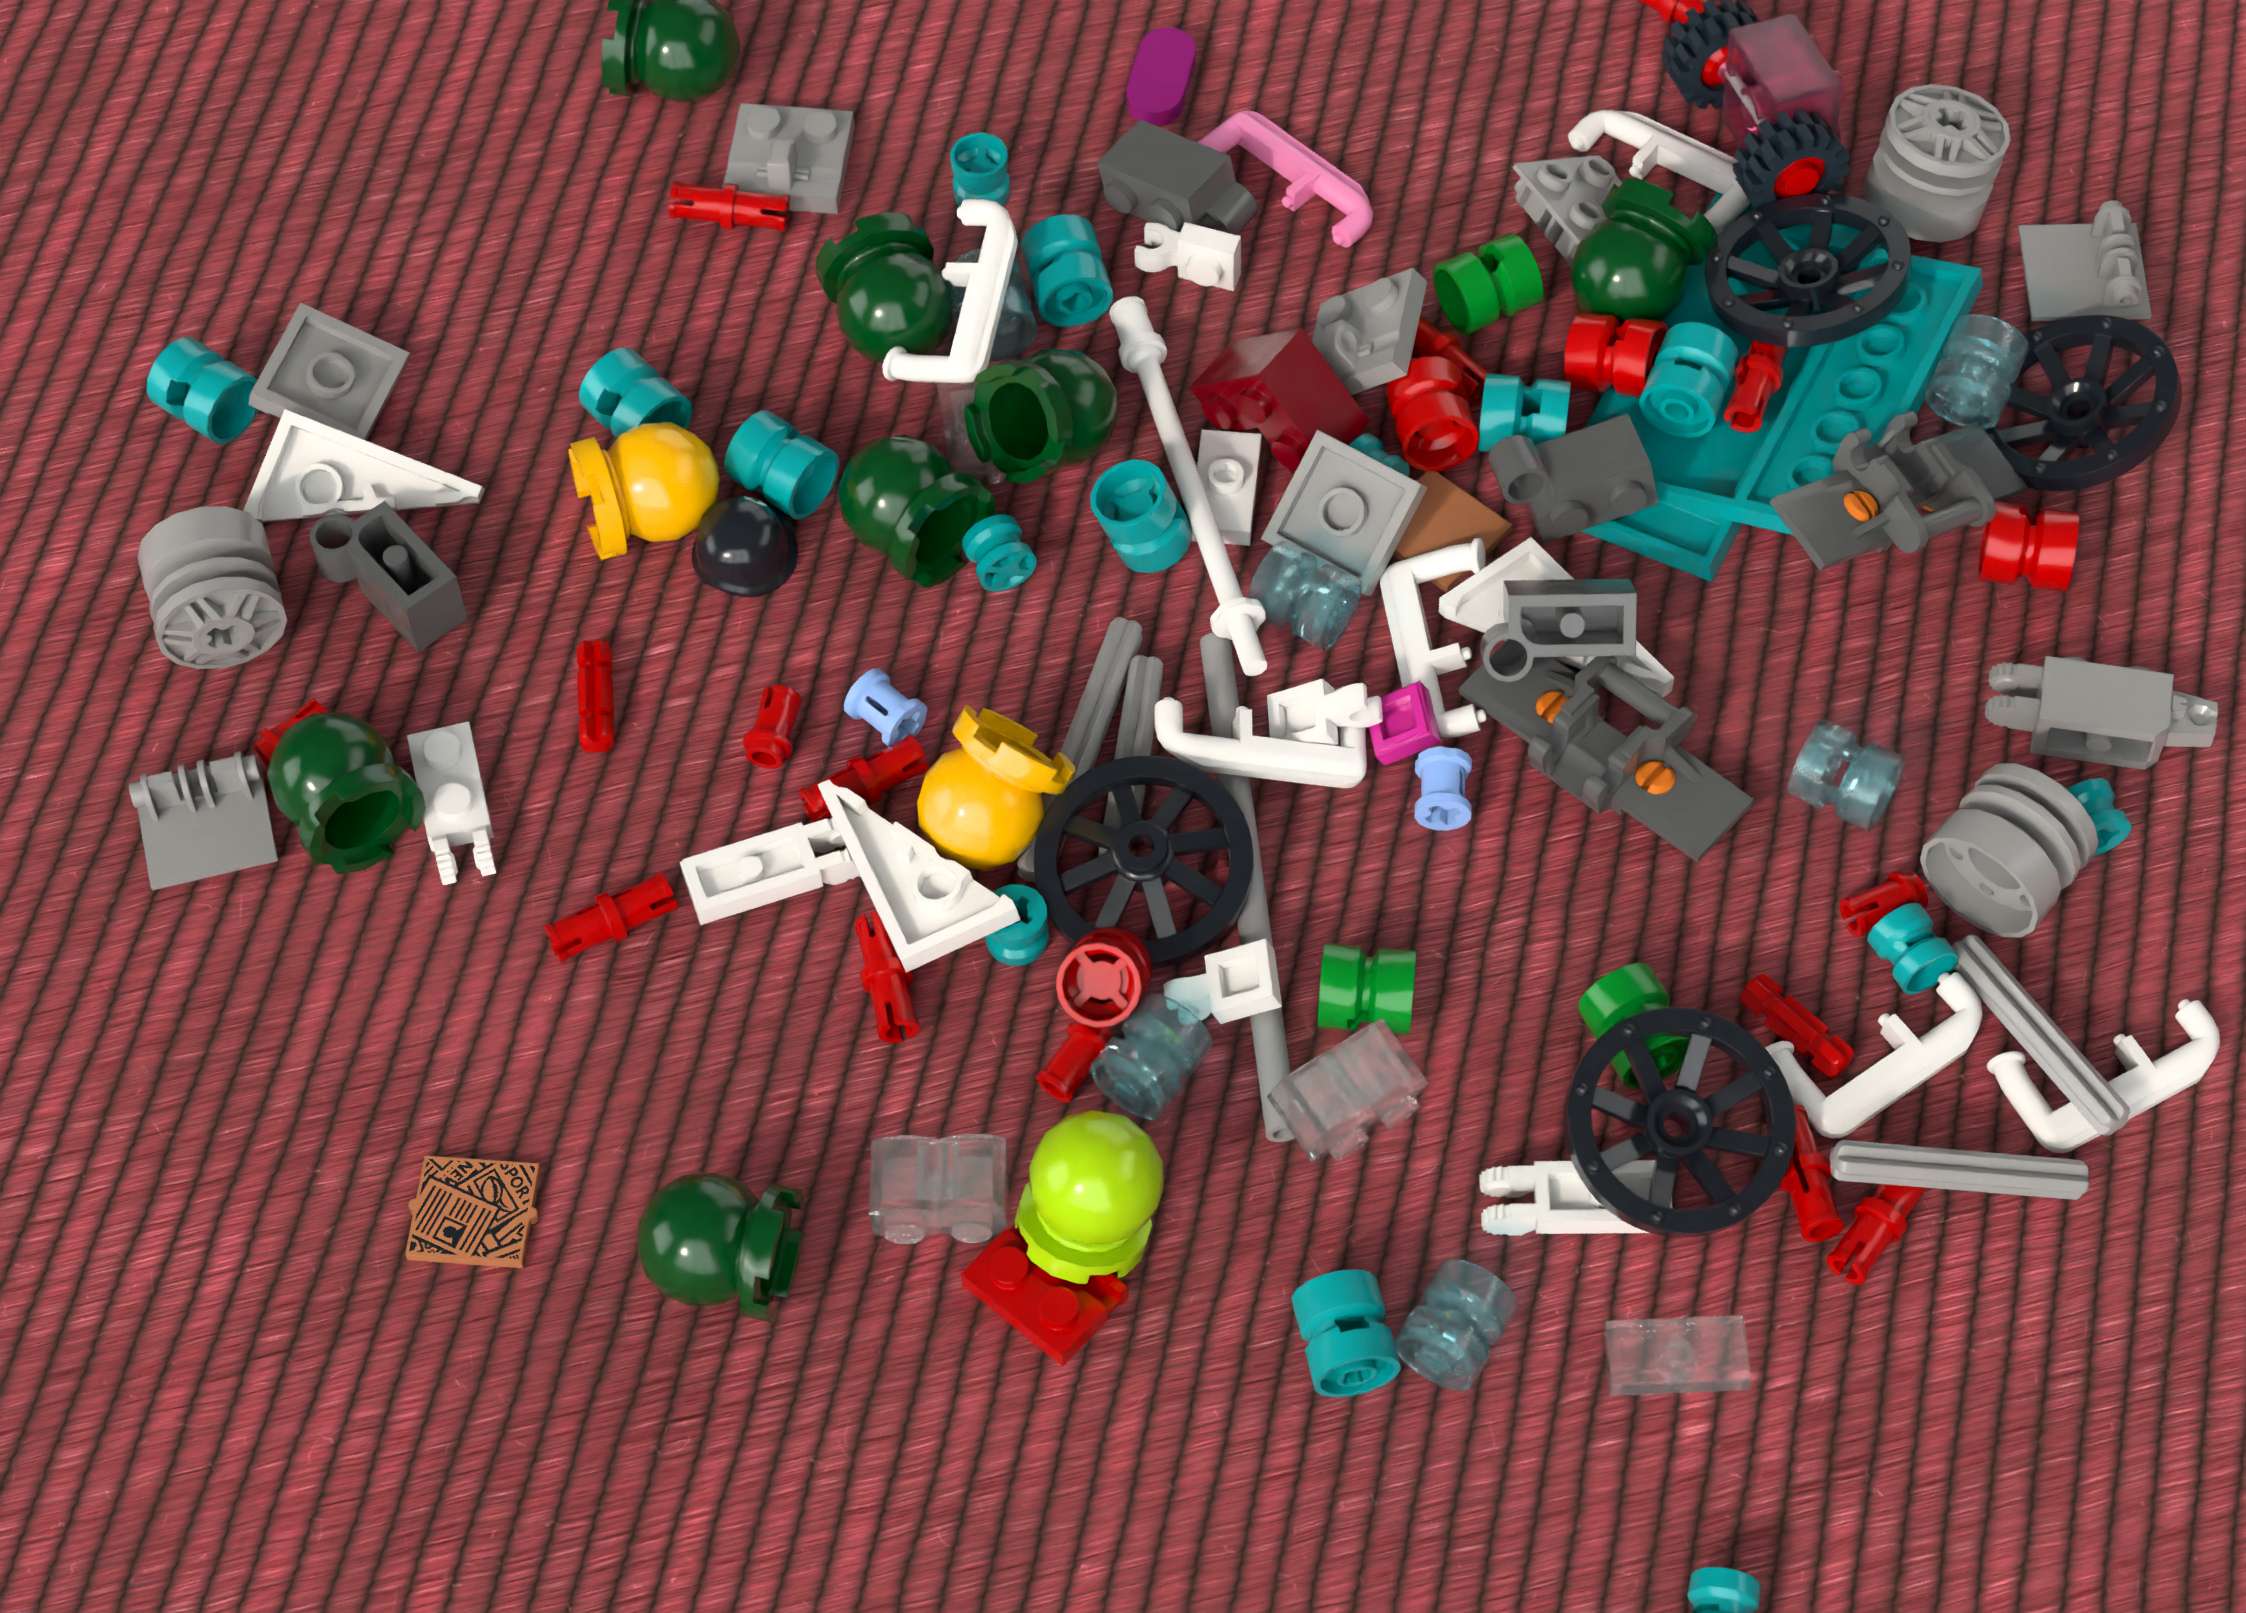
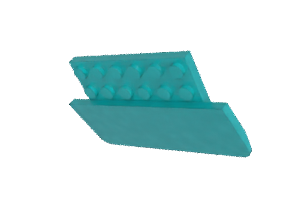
(1828, 390)

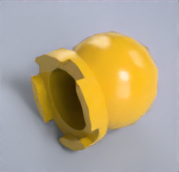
(646, 485)
(986, 796)

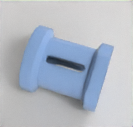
(884, 707)
(1443, 788)

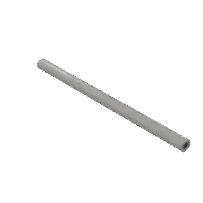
(1254, 921)

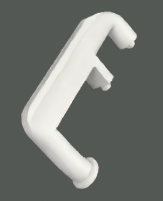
(1671, 150)
(980, 308)
(1411, 634)
(1263, 756)
(1894, 1075)
(2140, 1087)

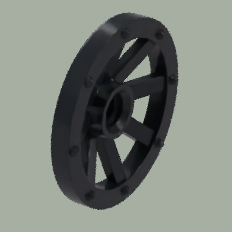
(1809, 279)
(2083, 412)
(1150, 872)
(1690, 1112)

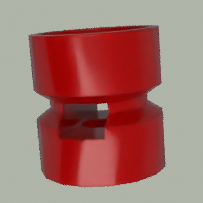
(1609, 354)
(1432, 415)
(2029, 547)
(1104, 977)

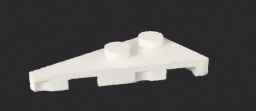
(329, 472)
(1480, 606)
(919, 896)

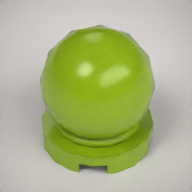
(1090, 1196)

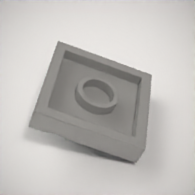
(792, 154)
(1371, 330)
(329, 373)
(1345, 509)

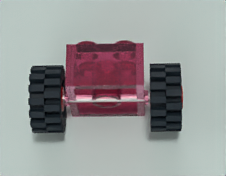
(1773, 95)

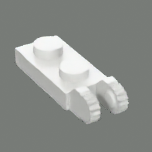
(453, 797)
(766, 869)
(1560, 1199)

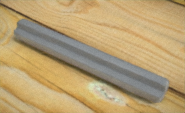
(1136, 725)
(2041, 1036)
(1959, 1170)

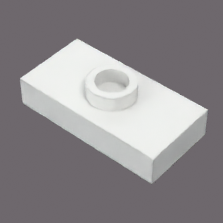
(1229, 474)

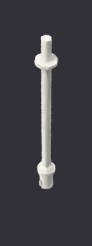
(1142, 354)

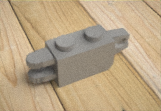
(2098, 711)

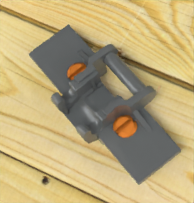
(1881, 487)
(1598, 763)

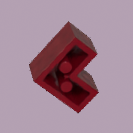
(1282, 390)

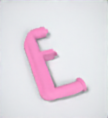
(1299, 165)

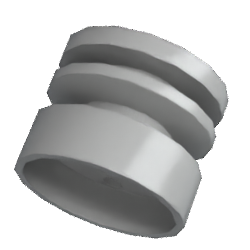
(1937, 161)
(211, 587)
(2009, 850)

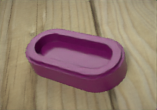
(1161, 76)

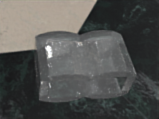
(1349, 1091)
(939, 1187)

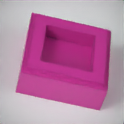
(1406, 724)

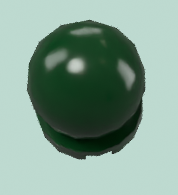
(671, 47)
(1639, 254)
(887, 287)
(1041, 413)
(912, 506)
(343, 790)
(717, 1241)

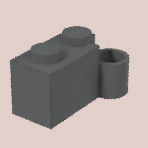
(1174, 181)
(1576, 477)
(392, 570)
(1563, 621)

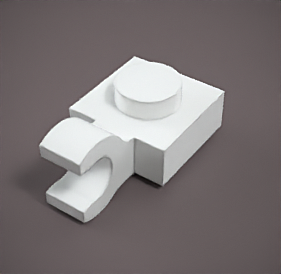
(1199, 252)
(1315, 711)
(1234, 986)

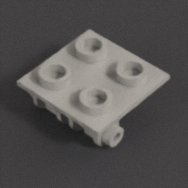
(1565, 197)
(2085, 268)
(204, 820)

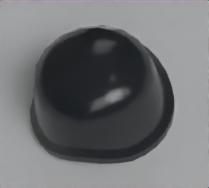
(744, 547)

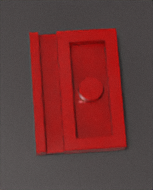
(1042, 1307)

